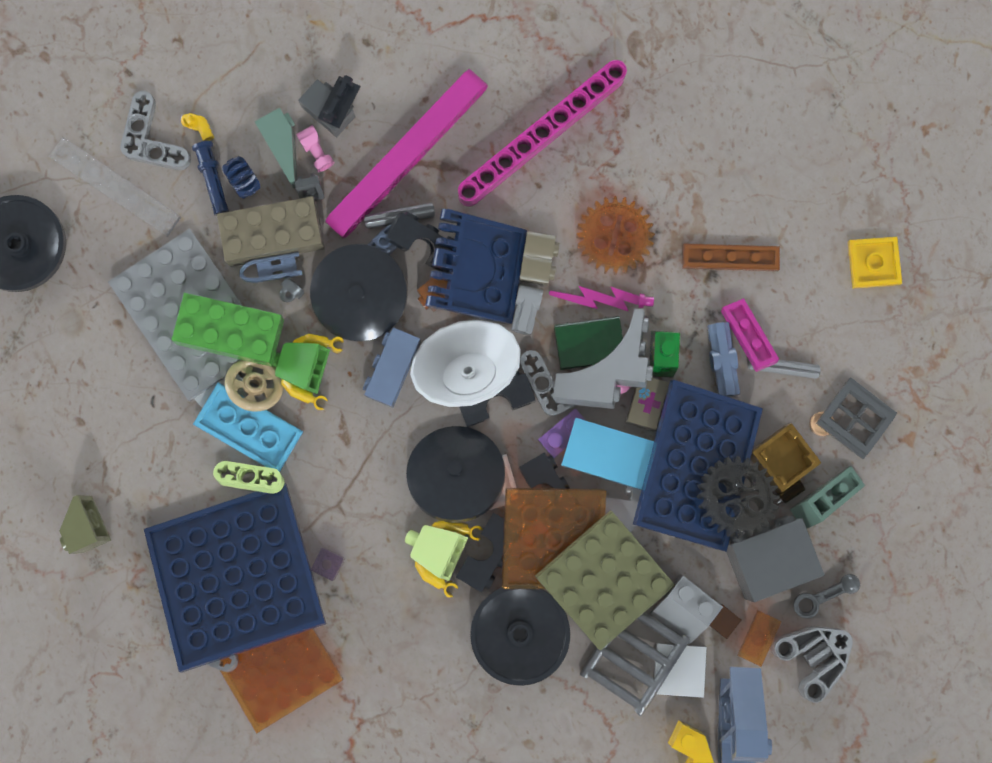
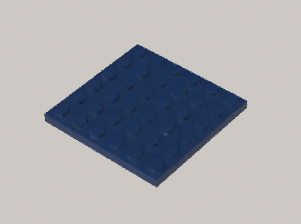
(233, 578)

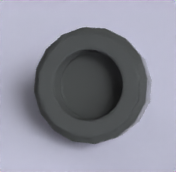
(295, 290)

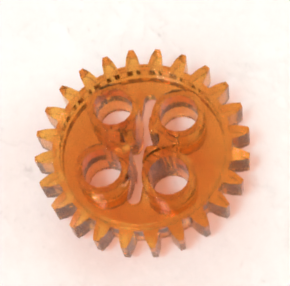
(594, 229)

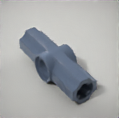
(723, 359)

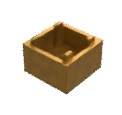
(785, 457)

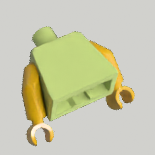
(438, 551)

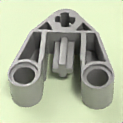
(827, 673)

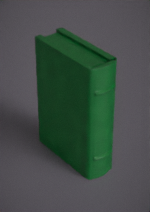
(587, 341)

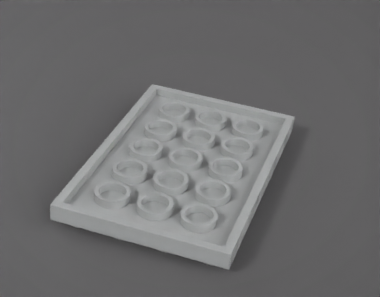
(153, 297)

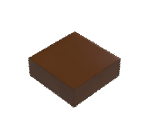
(725, 622)

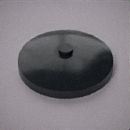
(29, 243)
(358, 292)
(455, 474)
(520, 635)

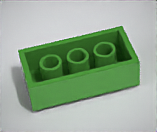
(228, 329)

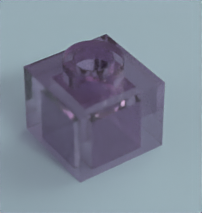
(336, 564)

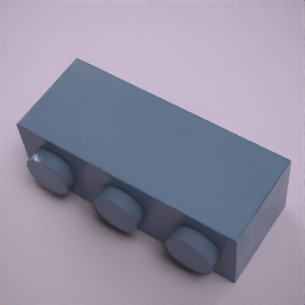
(391, 367)

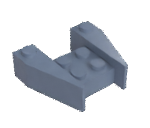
(742, 718)

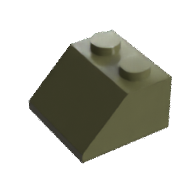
(82, 526)

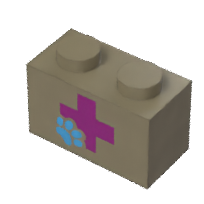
(647, 405)

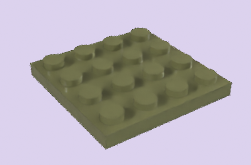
(605, 580)

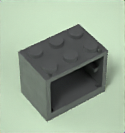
(774, 559)

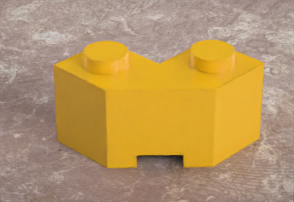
(691, 743)

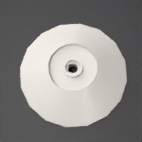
(465, 363)

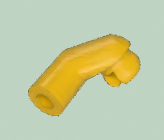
(199, 124)

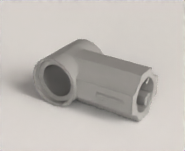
(527, 303)

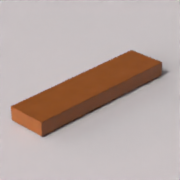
(731, 257)

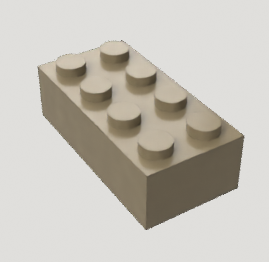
(270, 230)

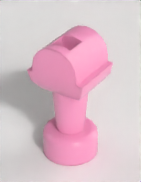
(311, 142)

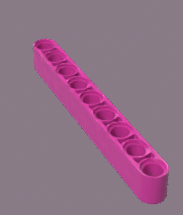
(547, 122)
(406, 153)

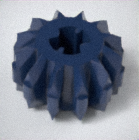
(241, 177)

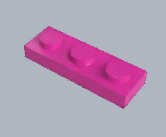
(750, 335)

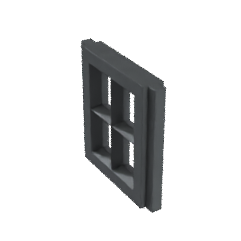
(843, 435)

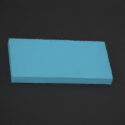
(255, 434)
(608, 453)

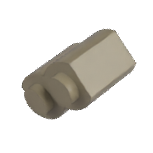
(538, 257)

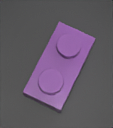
(558, 436)

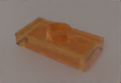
(759, 638)

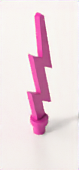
(616, 301)

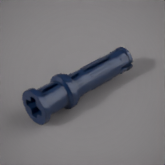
(209, 167)

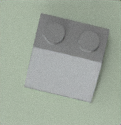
(686, 609)

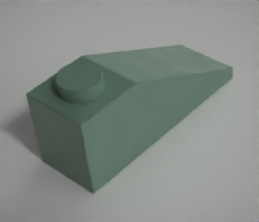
(281, 140)
(828, 497)

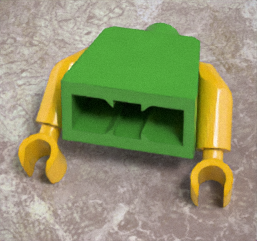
(303, 365)

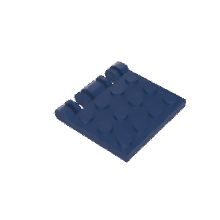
(481, 267)

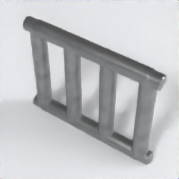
(653, 683)

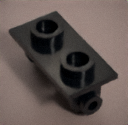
(339, 101)

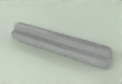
(387, 217)
(792, 368)

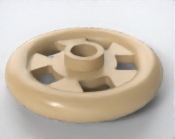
(249, 403)

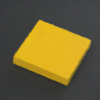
(874, 262)

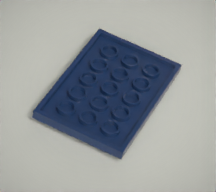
(691, 437)

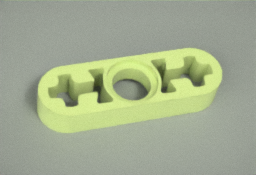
(241, 469)

